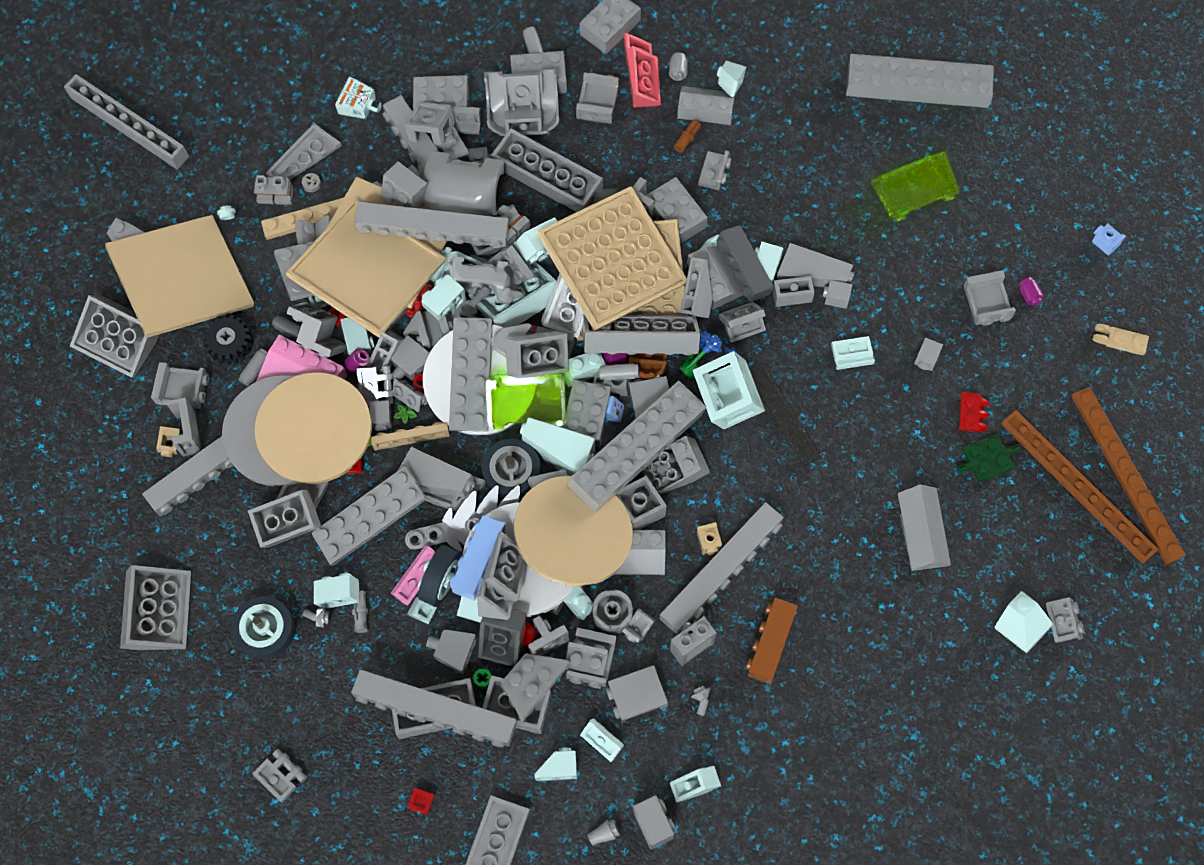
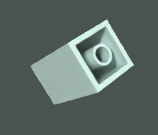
(558, 445)

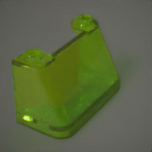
(916, 185)
(534, 397)

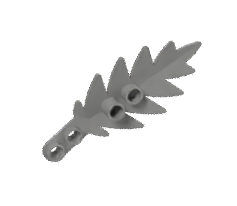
(459, 527)

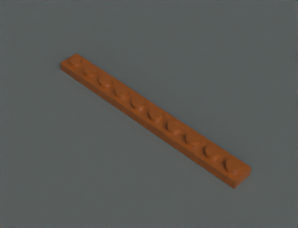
(1128, 476)
(1079, 487)

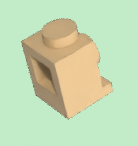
(166, 435)
(703, 533)

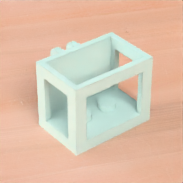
(729, 392)

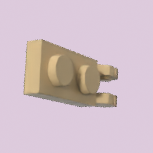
(1121, 339)

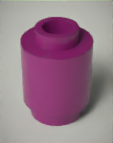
(1031, 291)
(357, 359)

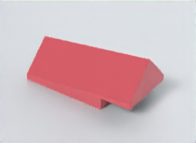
(642, 72)

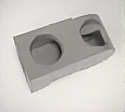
(617, 386)

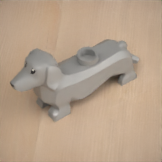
(485, 274)

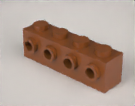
(772, 641)

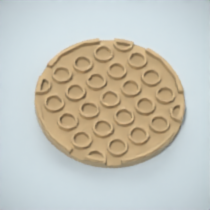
(313, 428)
(569, 540)

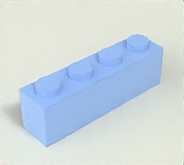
(476, 559)

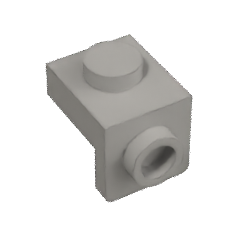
(639, 626)

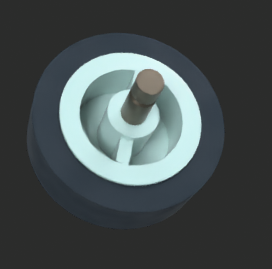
(438, 572)
(263, 627)

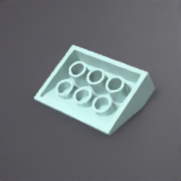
(535, 297)

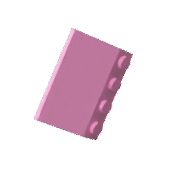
(293, 360)

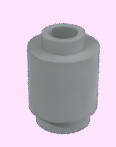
(678, 66)

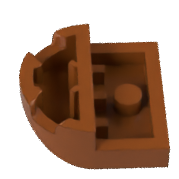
(649, 365)

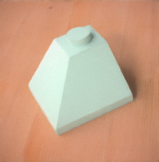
(1023, 622)

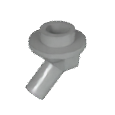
(320, 617)
(702, 695)

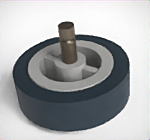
(510, 465)

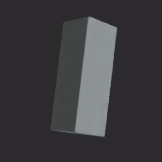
(923, 528)
(501, 580)

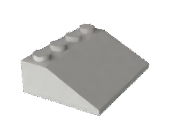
(112, 335)
(155, 608)

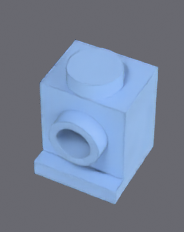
(1107, 238)

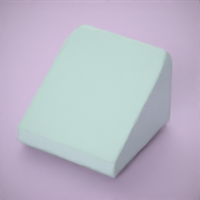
(421, 611)

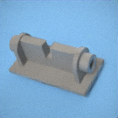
(407, 395)

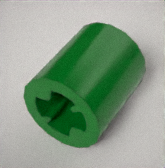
(482, 685)

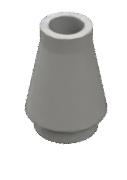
(605, 832)

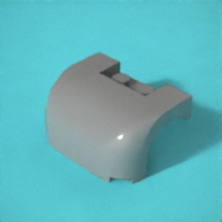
(522, 102)
(461, 185)

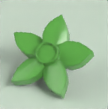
(404, 413)

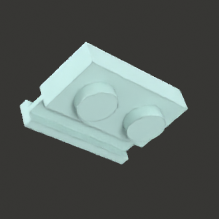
(852, 353)

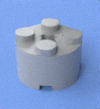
(612, 601)

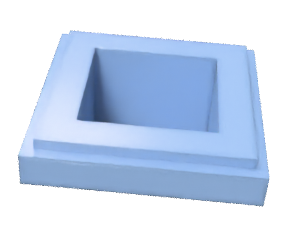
(614, 409)

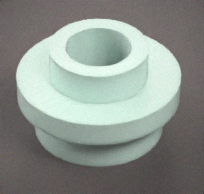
(226, 213)

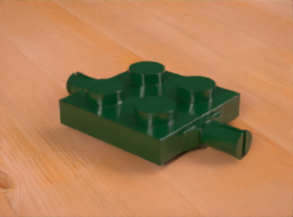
(988, 458)

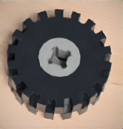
(235, 344)

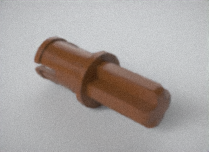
(687, 136)

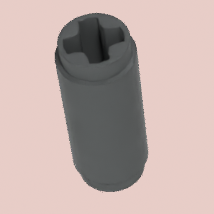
(286, 326)

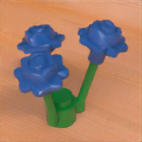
(707, 343)

